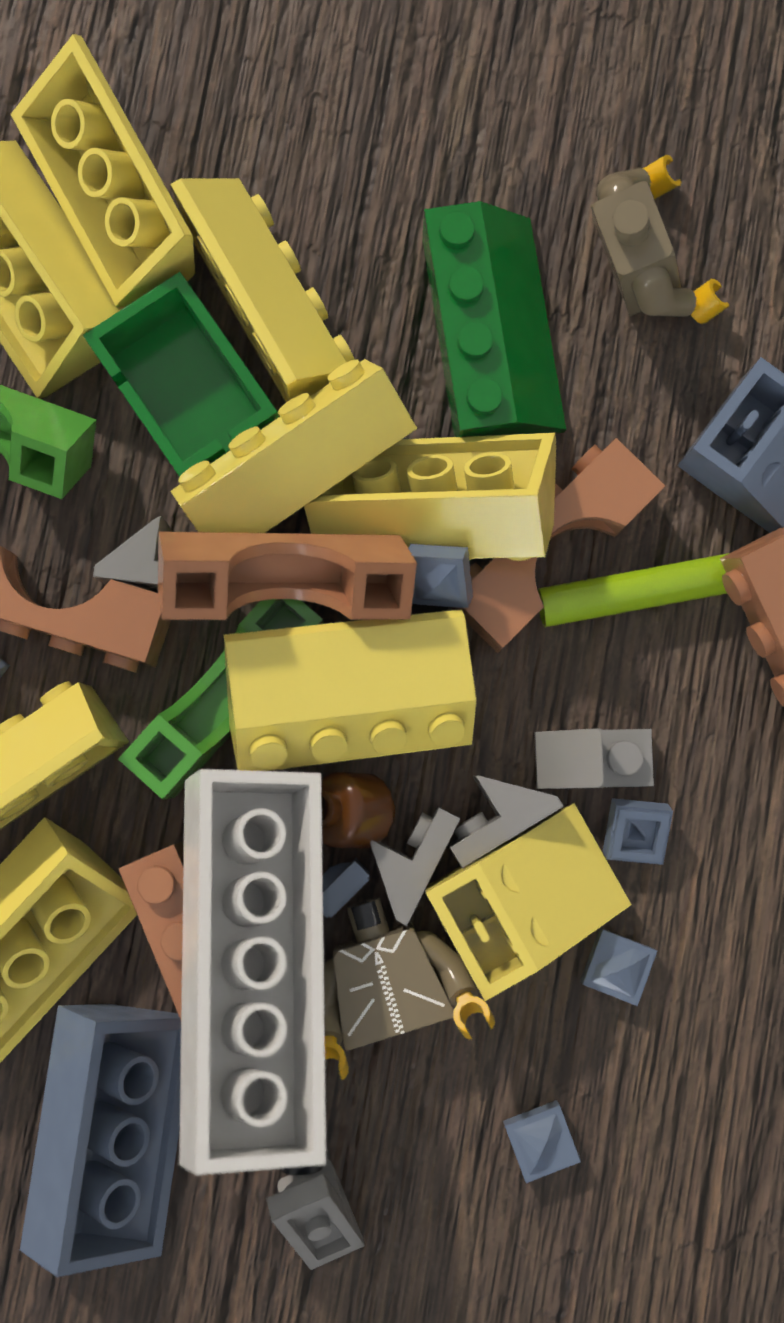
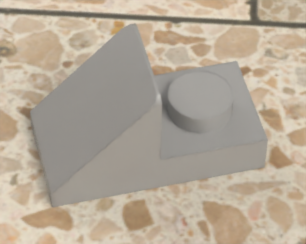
(136, 559)
(593, 758)
(514, 811)
(408, 876)
(315, 1216)

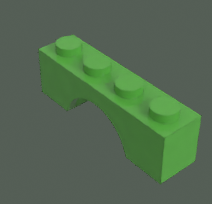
(44, 442)
(198, 723)

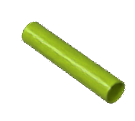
(632, 591)

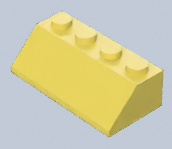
(103, 177)
(45, 281)
(261, 283)
(296, 455)
(451, 492)
(349, 690)
(53, 747)
(54, 922)

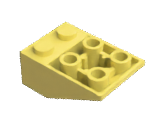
(527, 901)

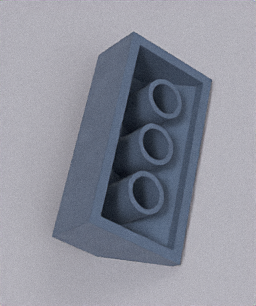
(105, 1139)

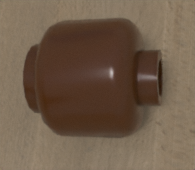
(355, 809)

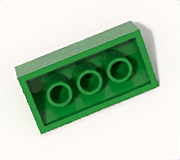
(491, 321)

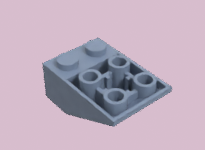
(744, 448)

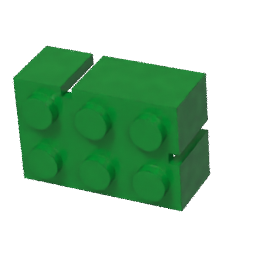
(180, 374)

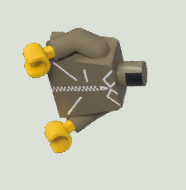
(641, 248)
(392, 984)

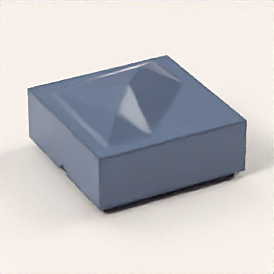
(442, 576)
(637, 831)
(341, 884)
(618, 966)
(541, 1141)

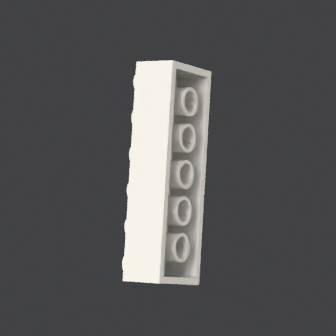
(252, 973)

